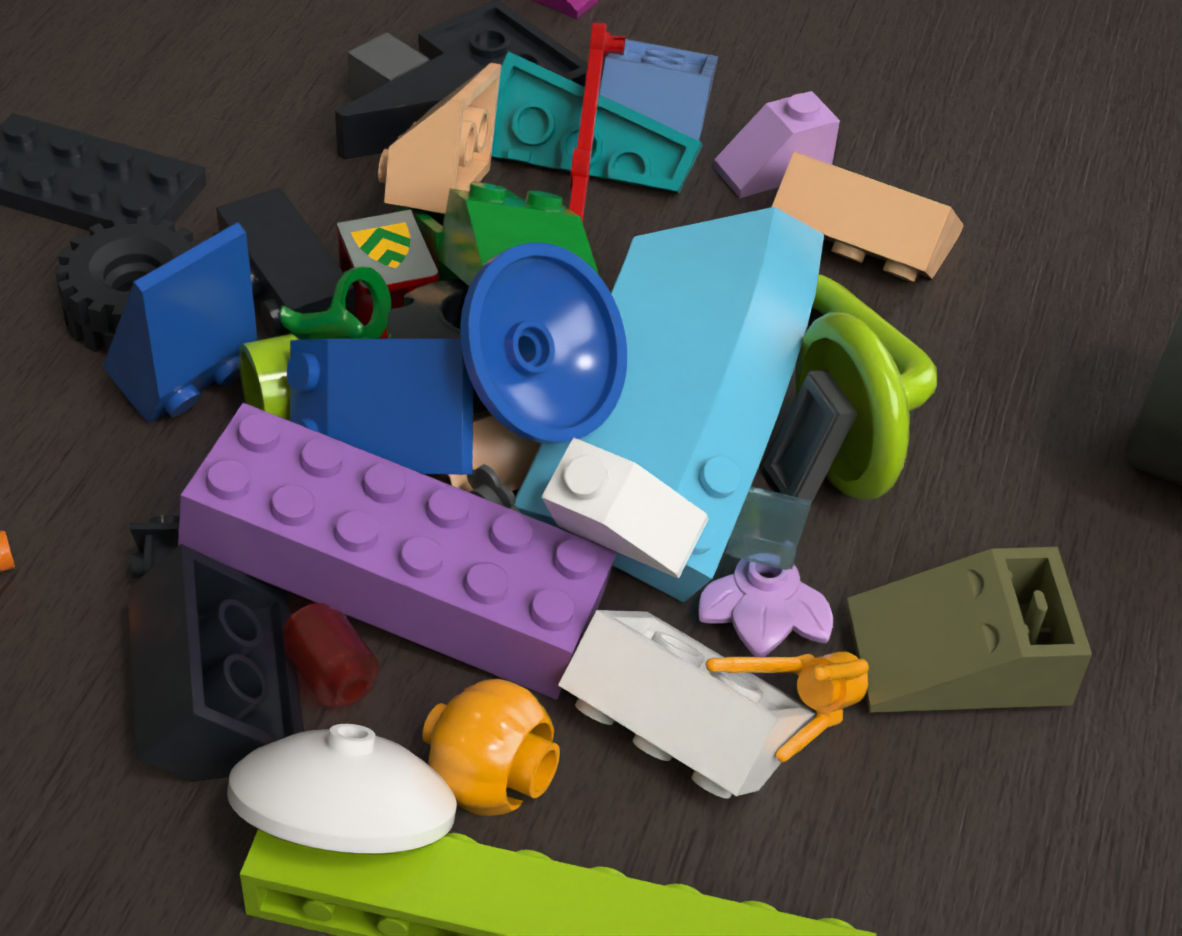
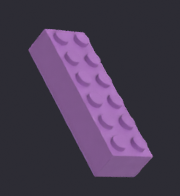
(395, 548)

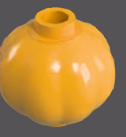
(492, 741)

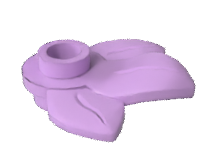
(766, 606)

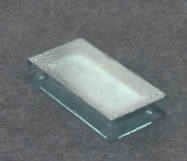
(769, 528)

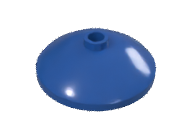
(567, 339)

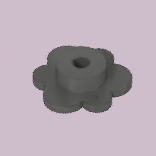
(488, 486)

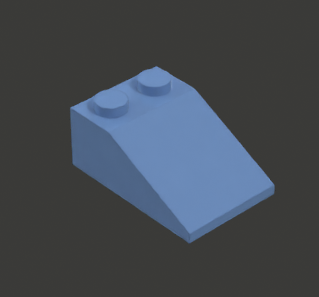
(661, 84)

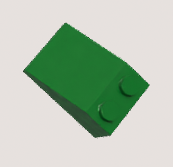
(488, 222)

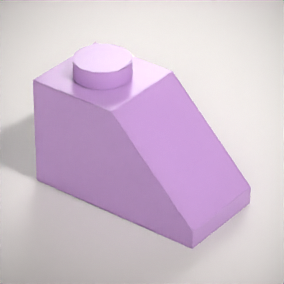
(763, 148)

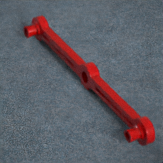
(600, 46)

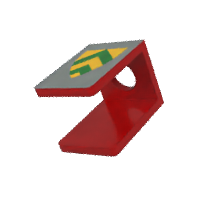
(390, 247)

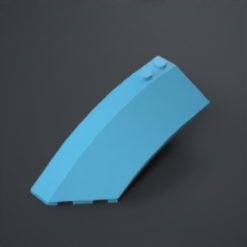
(710, 354)

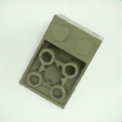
(973, 635)

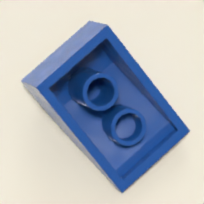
(185, 327)
(387, 398)

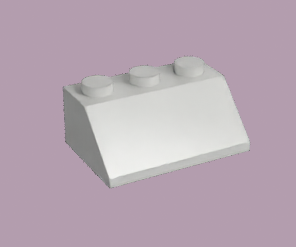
(659, 688)

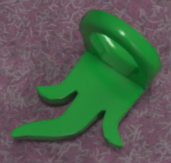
(339, 322)

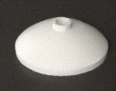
(342, 792)

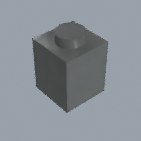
(380, 63)

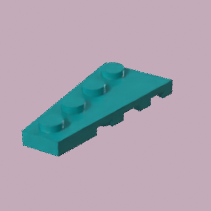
(541, 126)

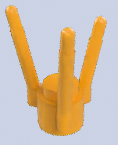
(822, 684)

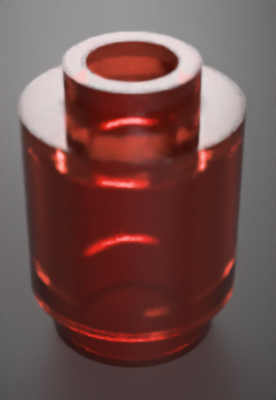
(330, 655)

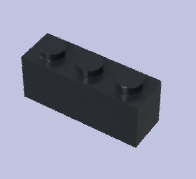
(284, 258)

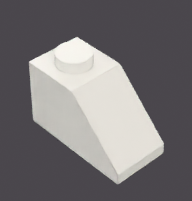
(623, 508)

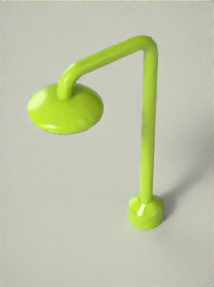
(863, 352)

